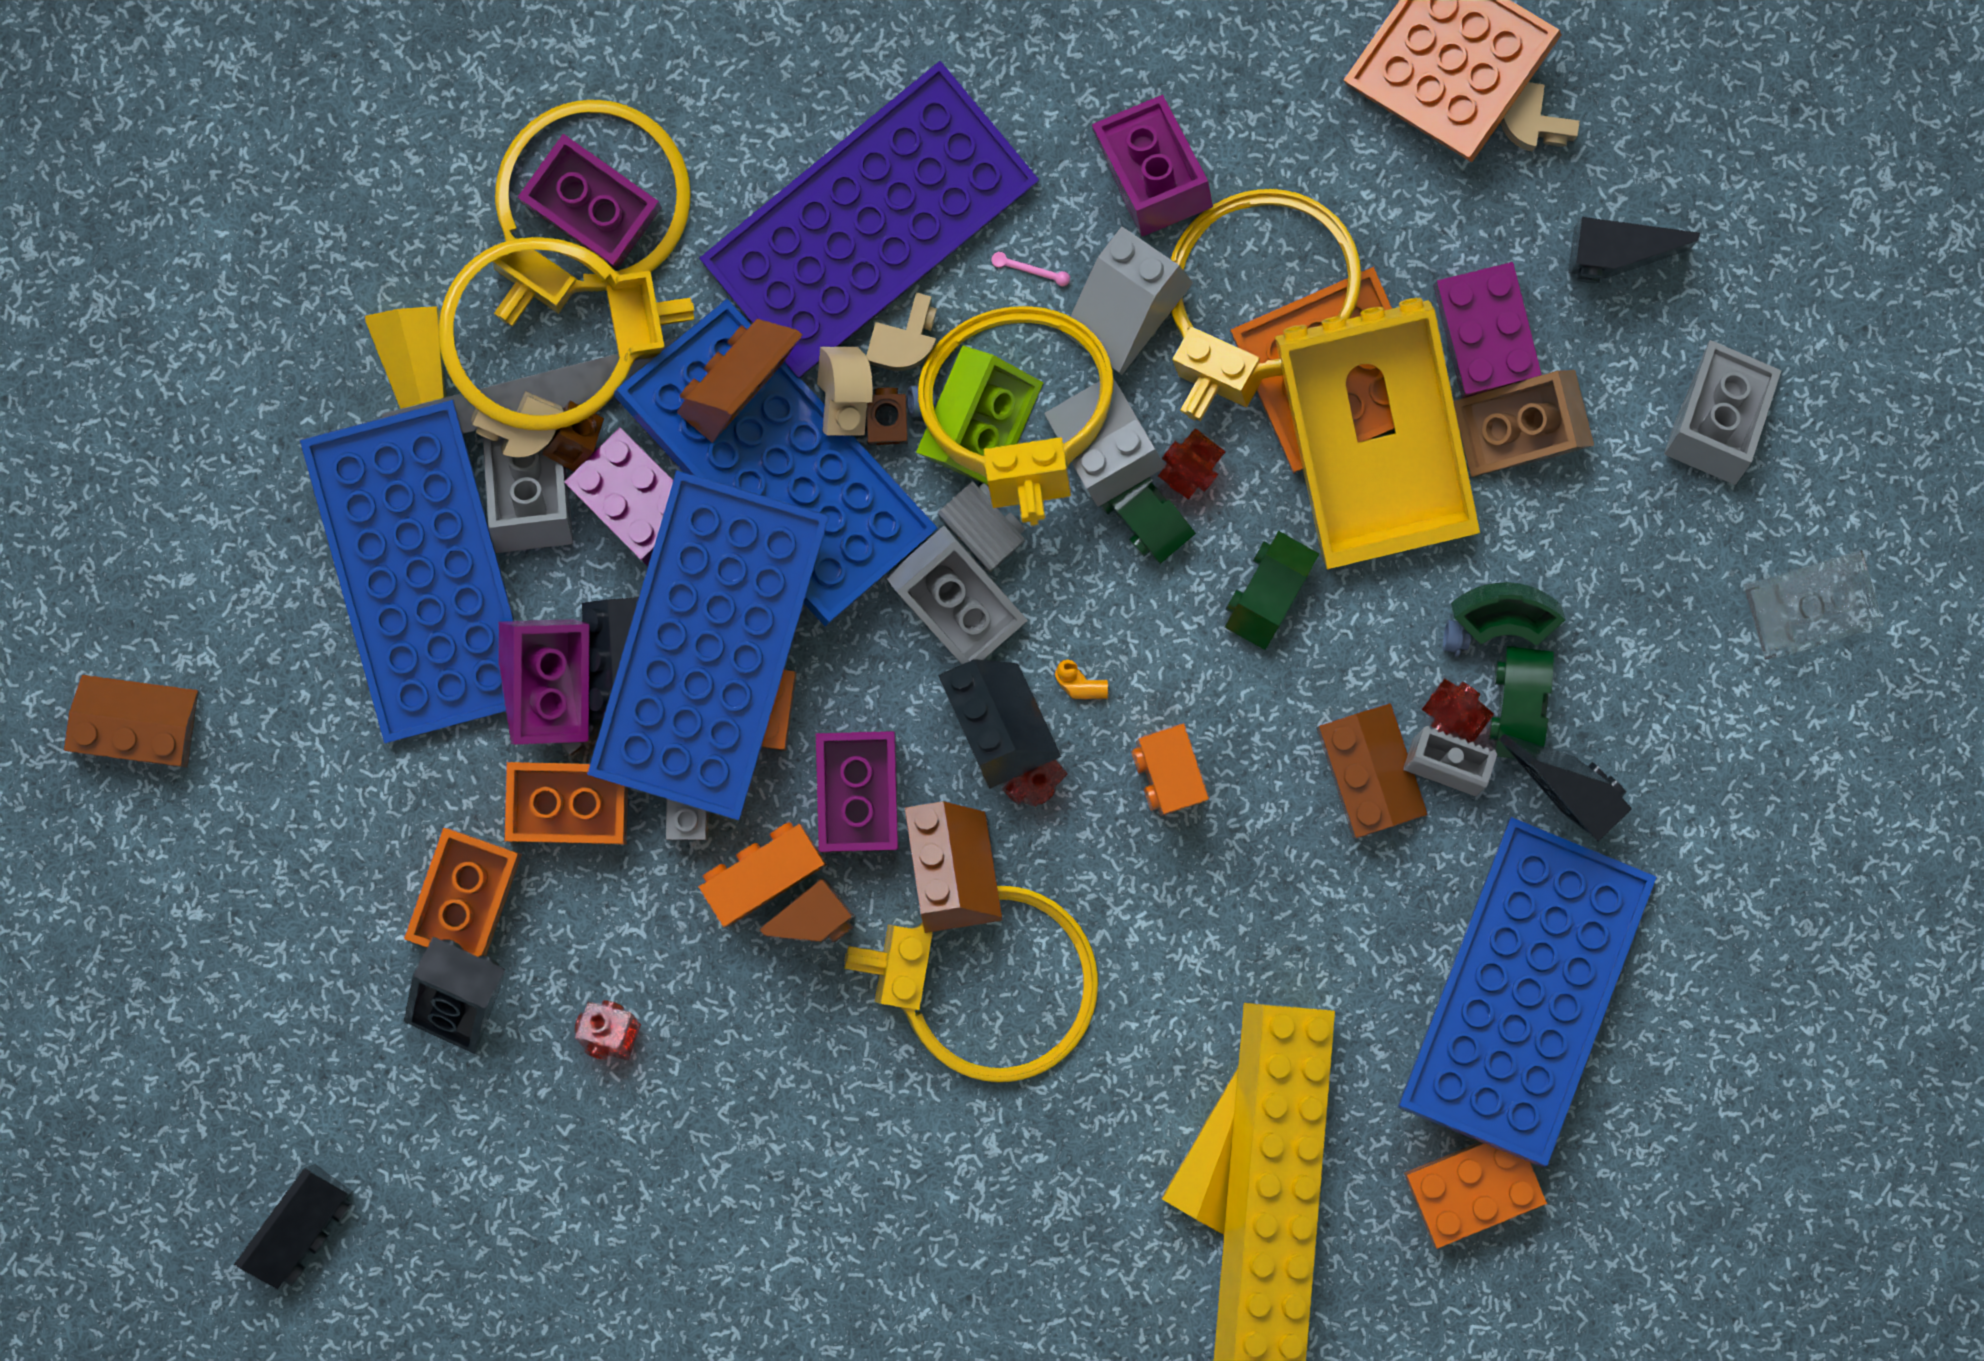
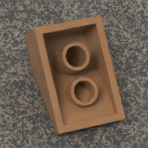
(1523, 422)

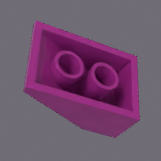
(1153, 165)
(545, 680)

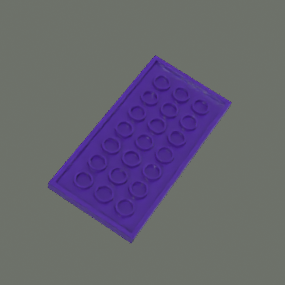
(871, 216)

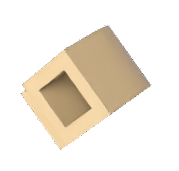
(1525, 124)
(908, 348)
(847, 382)
(518, 441)

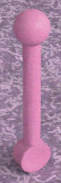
(1000, 260)

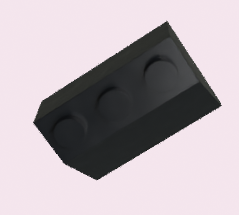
(608, 631)
(999, 719)
(295, 1228)

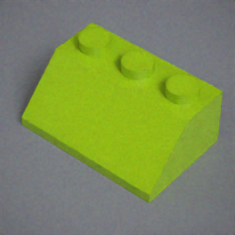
(981, 407)

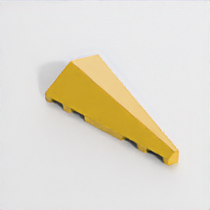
(410, 352)
(1203, 1176)

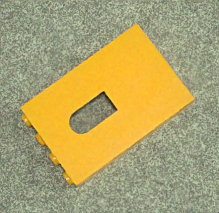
(1391, 488)

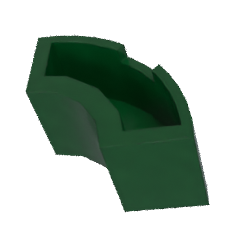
(1152, 519)
(1271, 590)
(1508, 610)
(1523, 700)

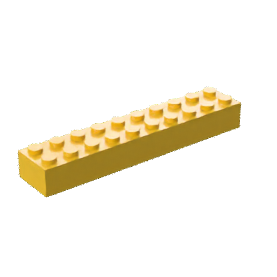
(1274, 1183)

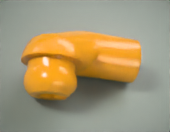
(1077, 685)

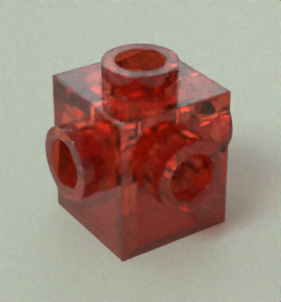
(1191, 464)
(1454, 703)
(1036, 785)
(607, 1030)

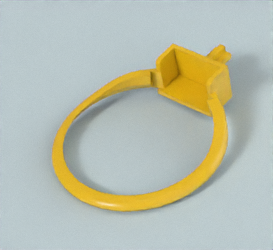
(537, 275)
(634, 318)
(1215, 364)
(1030, 470)
(903, 974)

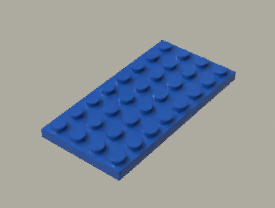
(783, 454)
(414, 566)
(708, 645)
(1527, 992)

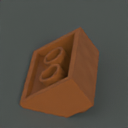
(736, 376)
(131, 721)
(1368, 772)
(952, 866)
(812, 916)

